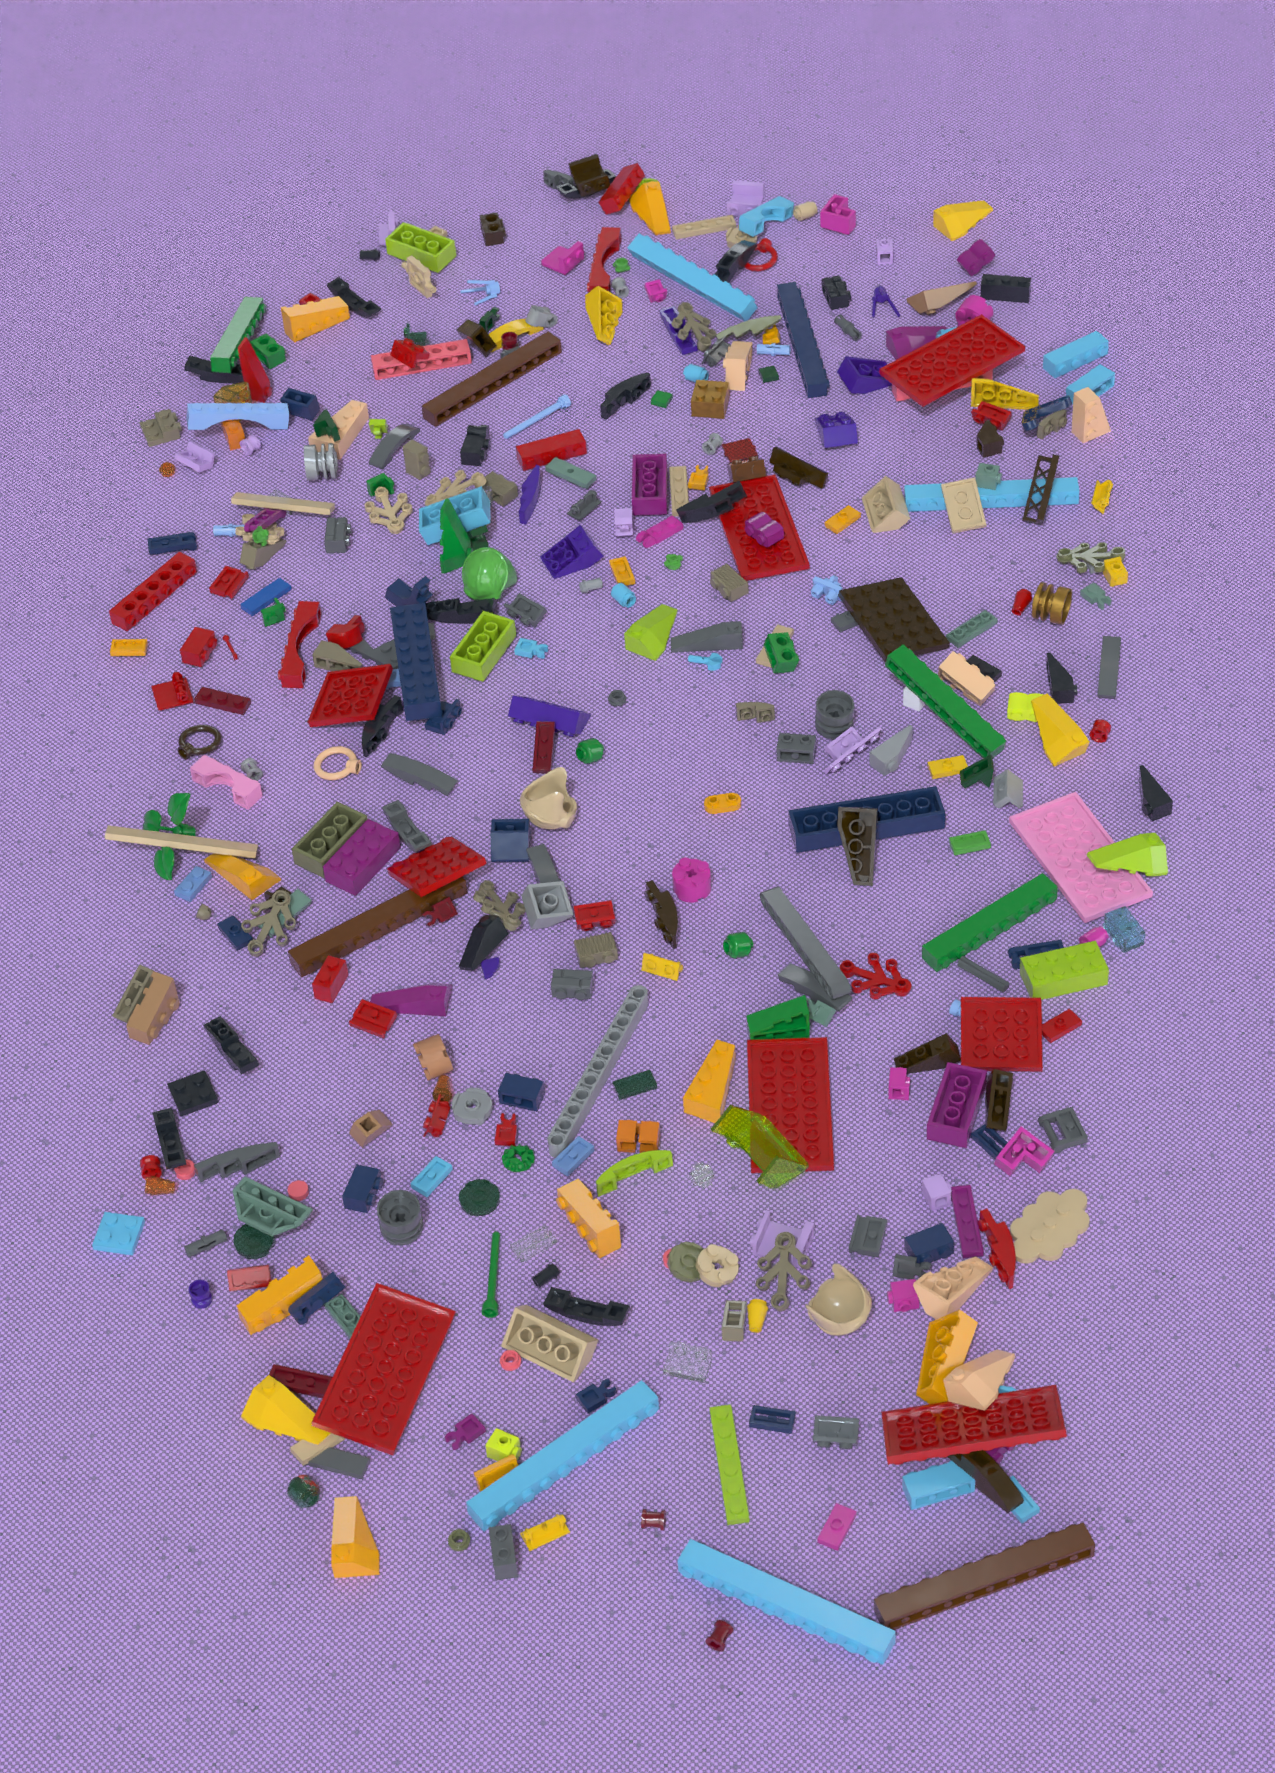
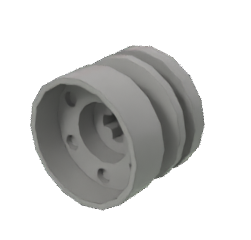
(320, 461)

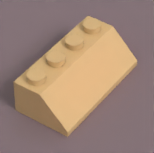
(549, 1342)

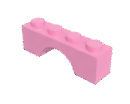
(210, 772)

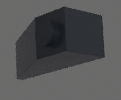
(1060, 681)
(1154, 799)
(482, 941)

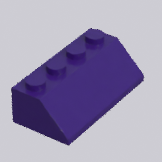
(533, 710)

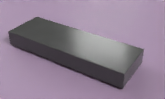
(341, 1462)

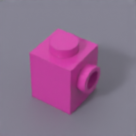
(903, 1296)

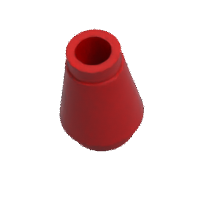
(1021, 601)

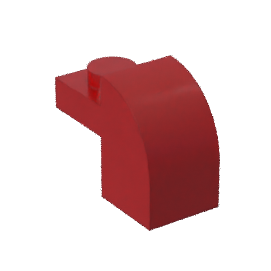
(347, 634)

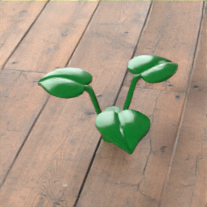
(152, 819)

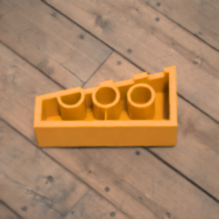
(313, 317)

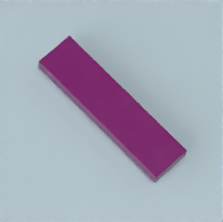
(966, 1222)

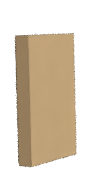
(963, 505)

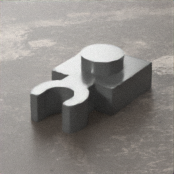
(907, 1268)

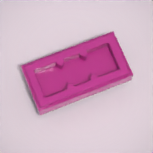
(836, 1527)

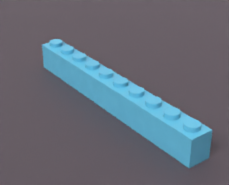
(692, 277)
(1007, 494)
(562, 1456)
(787, 1602)

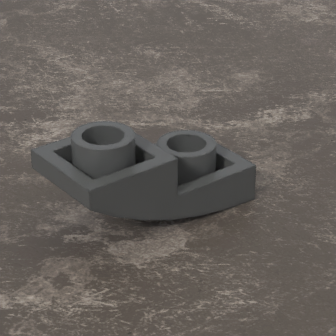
(556, 178)

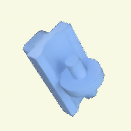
(828, 587)

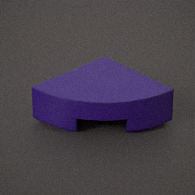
(490, 966)

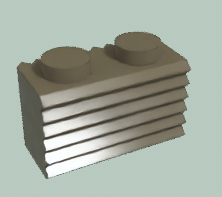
(416, 459)
(502, 489)
(728, 583)
(595, 950)

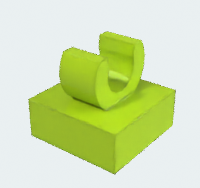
(378, 427)

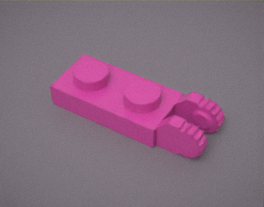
(659, 532)

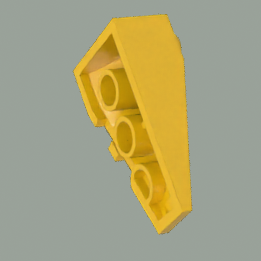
(1059, 732)

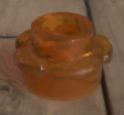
(167, 469)

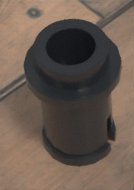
(369, 254)
(545, 1275)

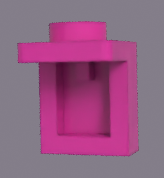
(655, 291)

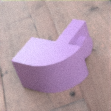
(623, 522)

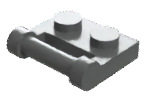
(1069, 1127)

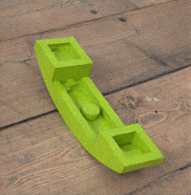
(656, 1160)

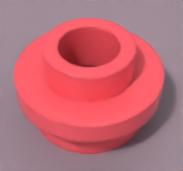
(510, 1355)

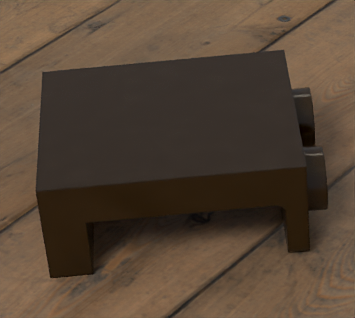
(588, 175)

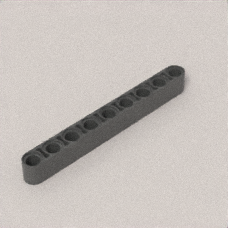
(805, 943)

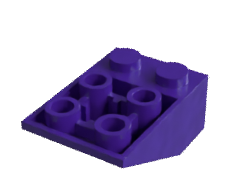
(836, 429)
(572, 554)

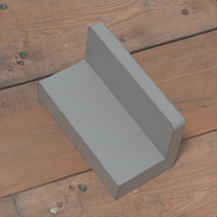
(1008, 789)

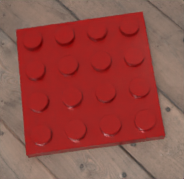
(350, 695)
(436, 866)
(1001, 1033)

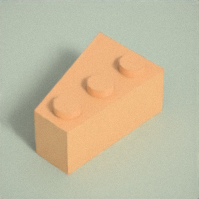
(1088, 416)

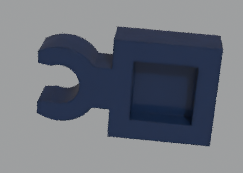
(594, 1397)

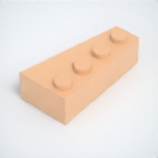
(349, 423)

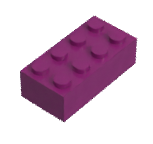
(649, 484)
(361, 857)
(956, 1105)

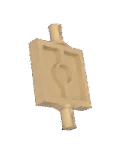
(419, 276)

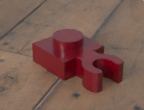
(441, 910)

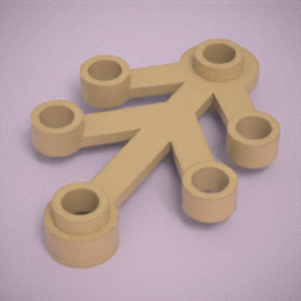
(477, 480)
(394, 524)
(274, 531)

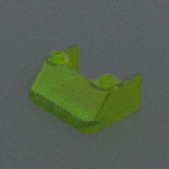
(762, 1144)

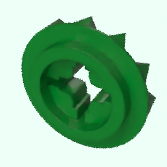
(514, 1164)

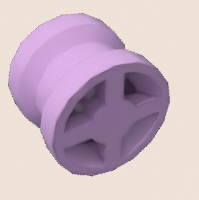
(250, 444)

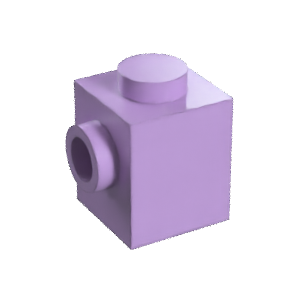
(884, 251)
(936, 1192)

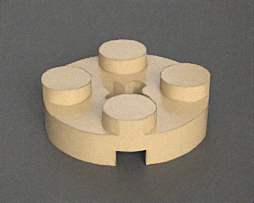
(734, 236)
(719, 1255)

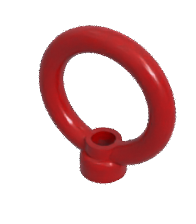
(764, 246)

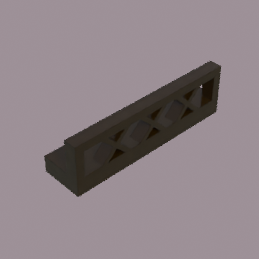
(1047, 489)

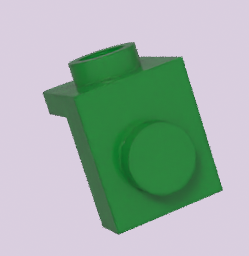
(380, 480)
(273, 614)

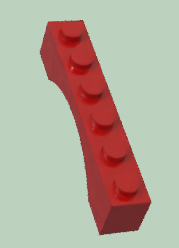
(608, 244)
(306, 619)

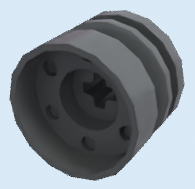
(834, 713)
(400, 1217)

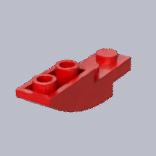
(1002, 1247)

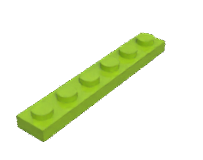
(729, 1465)

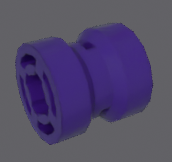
(200, 1294)

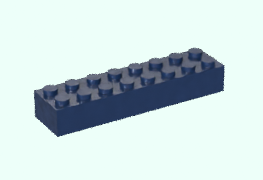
(415, 662)
(897, 816)

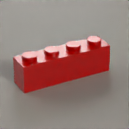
(621, 188)
(545, 450)

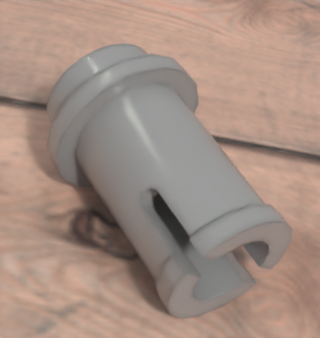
(589, 585)

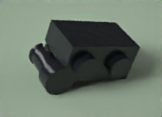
(475, 445)

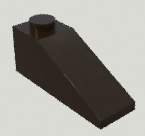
(998, 1099)

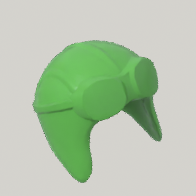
(487, 574)

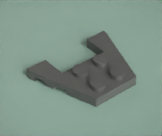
(381, 655)

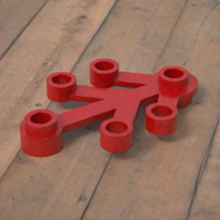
(897, 985)

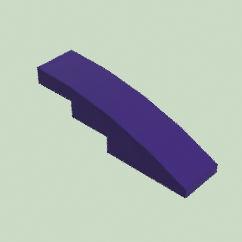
(684, 346)
(530, 495)

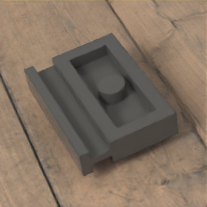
(868, 1235)

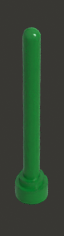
(490, 1306)

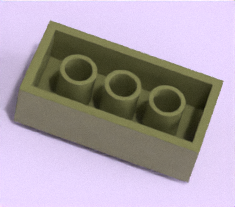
(326, 837)

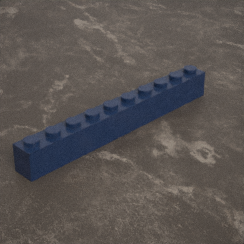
(802, 340)

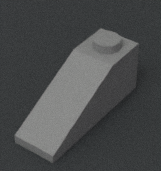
(890, 753)

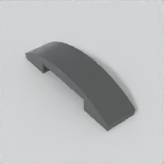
(390, 443)
(407, 831)

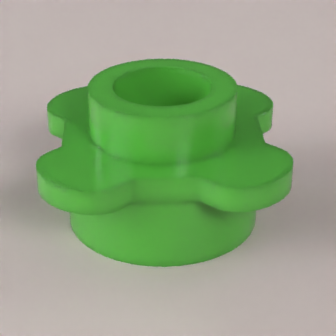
(621, 265)
(260, 535)
(673, 561)

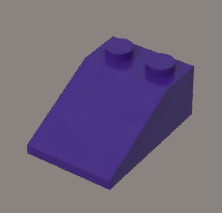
(862, 375)

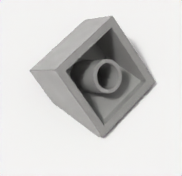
(546, 904)

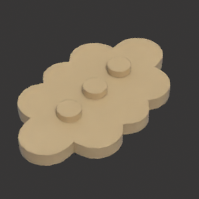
(1049, 1225)

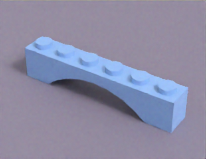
(204, 415)

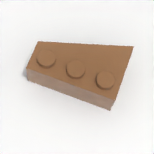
(155, 1010)

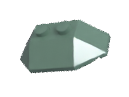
(267, 1208)

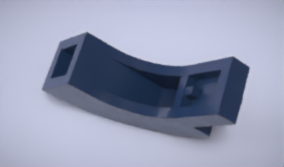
(401, 594)

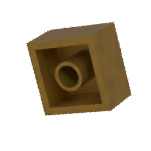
(710, 399)

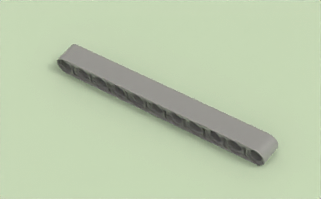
(598, 1070)

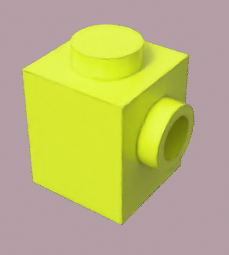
(502, 1445)

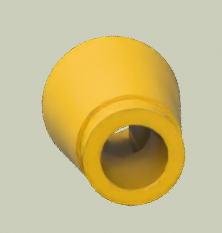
(756, 1314)

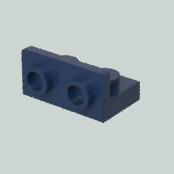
(449, 715)

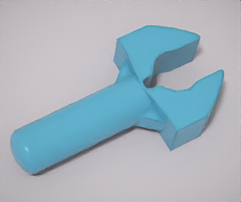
(713, 661)

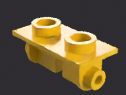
(1101, 495)
(661, 966)
(545, 1532)

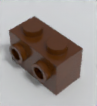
(747, 469)

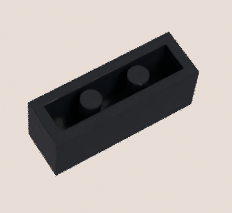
(1005, 288)

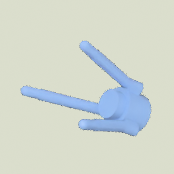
(492, 288)

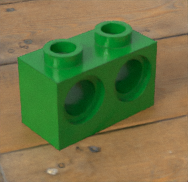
(268, 351)
(781, 652)

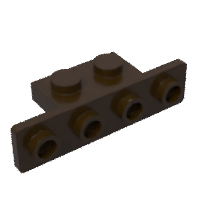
(796, 469)

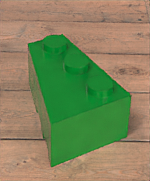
(780, 1021)

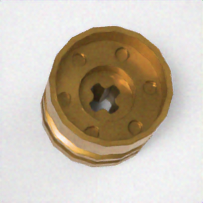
(1048, 602)

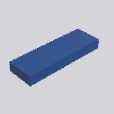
(265, 596)

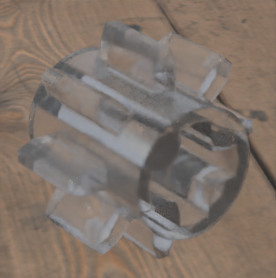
(701, 1175)

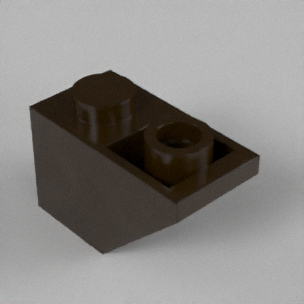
(988, 440)

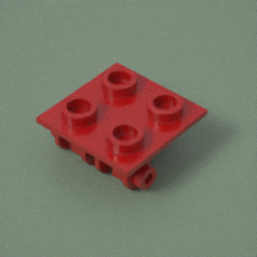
(172, 693)

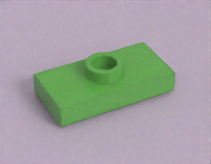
(969, 842)

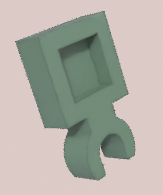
(1095, 594)
(820, 1012)

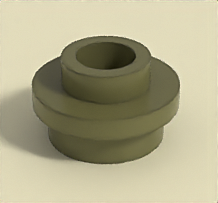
(456, 1535)

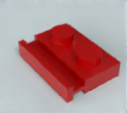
(228, 582)
(373, 1018)

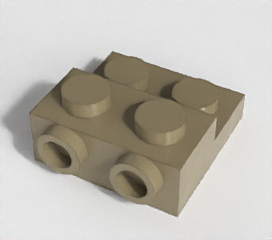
(161, 428)

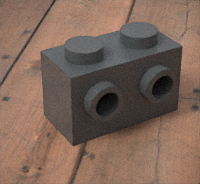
(796, 748)

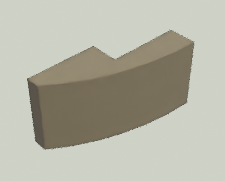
(1052, 423)
(761, 711)

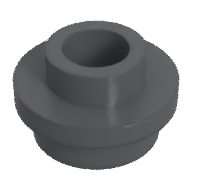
(617, 698)

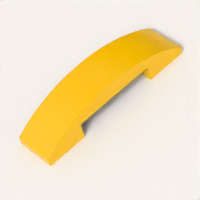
(517, 326)

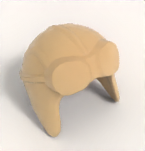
(548, 802)
(840, 1303)

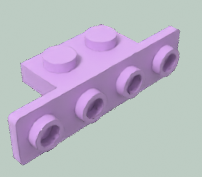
(846, 745)

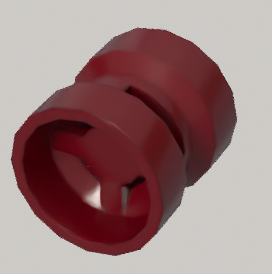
(509, 340)

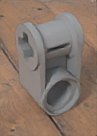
(541, 317)

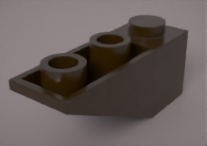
(930, 1055)

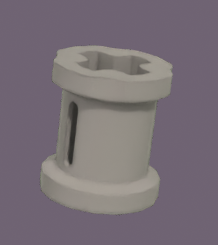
(620, 289)
(712, 443)
(245, 768)

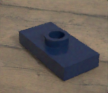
(233, 931)

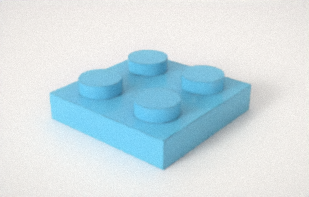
(118, 1233)

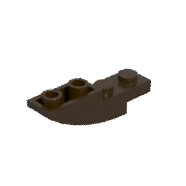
(665, 911)
(989, 1478)

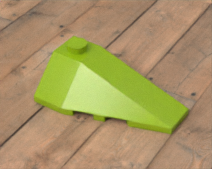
(651, 632)

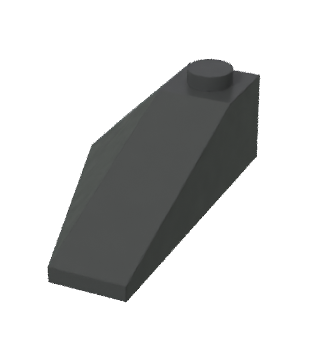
(712, 638)

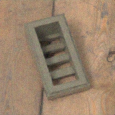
(734, 1321)

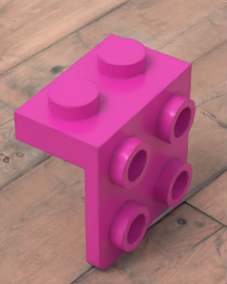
(564, 259)

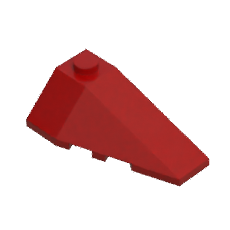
(253, 372)

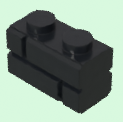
(835, 292)

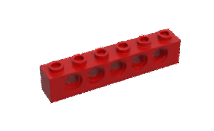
(152, 591)

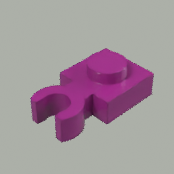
(467, 1429)

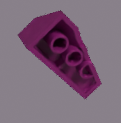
(909, 338)
(424, 999)

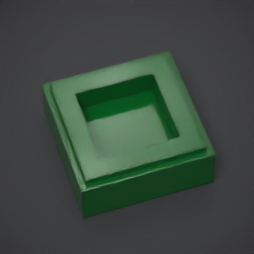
(661, 399)

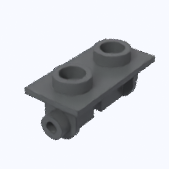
(712, 356)
(584, 506)

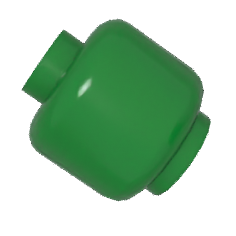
(589, 751)
(737, 945)

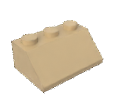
(885, 506)

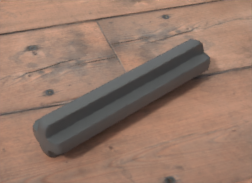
(983, 974)

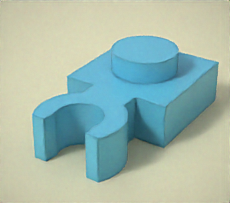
(528, 648)

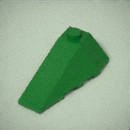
(453, 539)

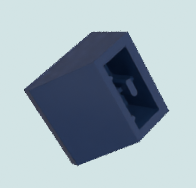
(510, 840)

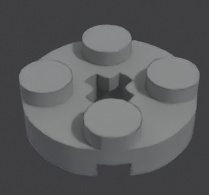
(472, 1115)

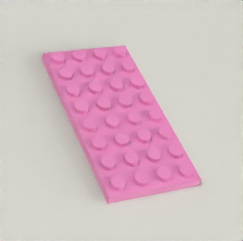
(1060, 838)

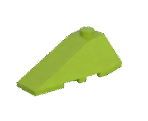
(1138, 853)

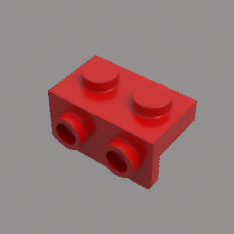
(408, 352)
(996, 415)
(594, 915)

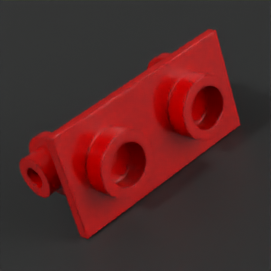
(437, 1110)

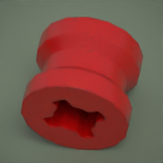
(1100, 731)
(150, 1166)

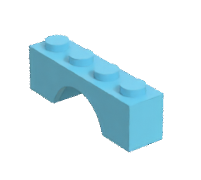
(775, 209)

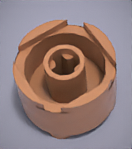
(433, 1057)

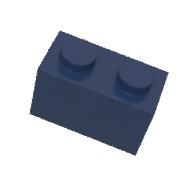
(301, 403)
(521, 1092)
(362, 1188)
(929, 1244)

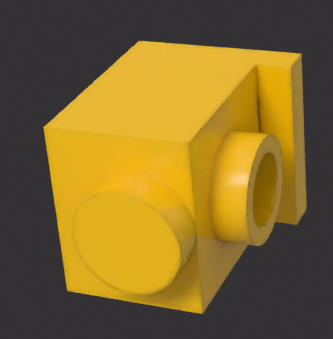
(1115, 571)

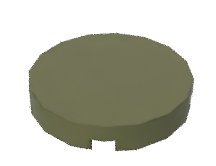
(682, 1261)

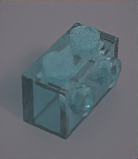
(1124, 929)

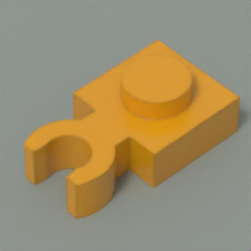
(771, 336)
(698, 479)

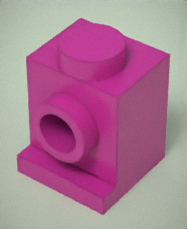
(899, 1084)

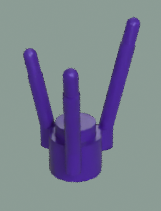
(881, 296)

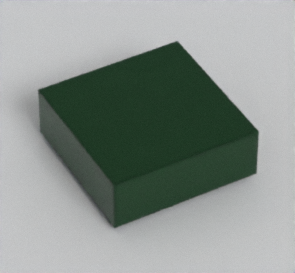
(768, 374)

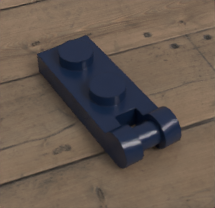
(172, 543)
(1031, 949)
(315, 1298)

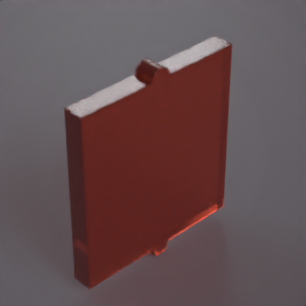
(739, 450)

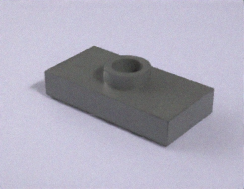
(843, 621)

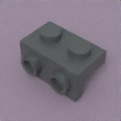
(526, 610)
(836, 1431)

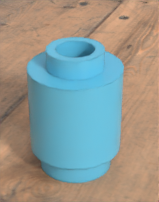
(695, 372)
(623, 595)

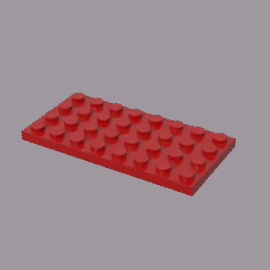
(952, 360)
(750, 557)
(793, 1092)
(384, 1369)
(956, 1429)

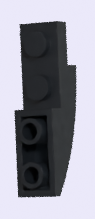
(734, 259)
(203, 368)
(623, 392)
(709, 507)
(455, 612)
(376, 730)
(229, 1045)

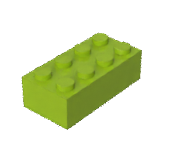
(427, 247)
(483, 646)
(1064, 971)

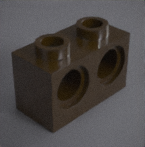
(492, 229)

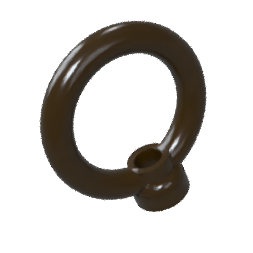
(185, 749)

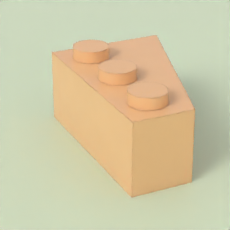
(737, 362)
(966, 678)

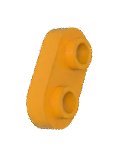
(722, 803)

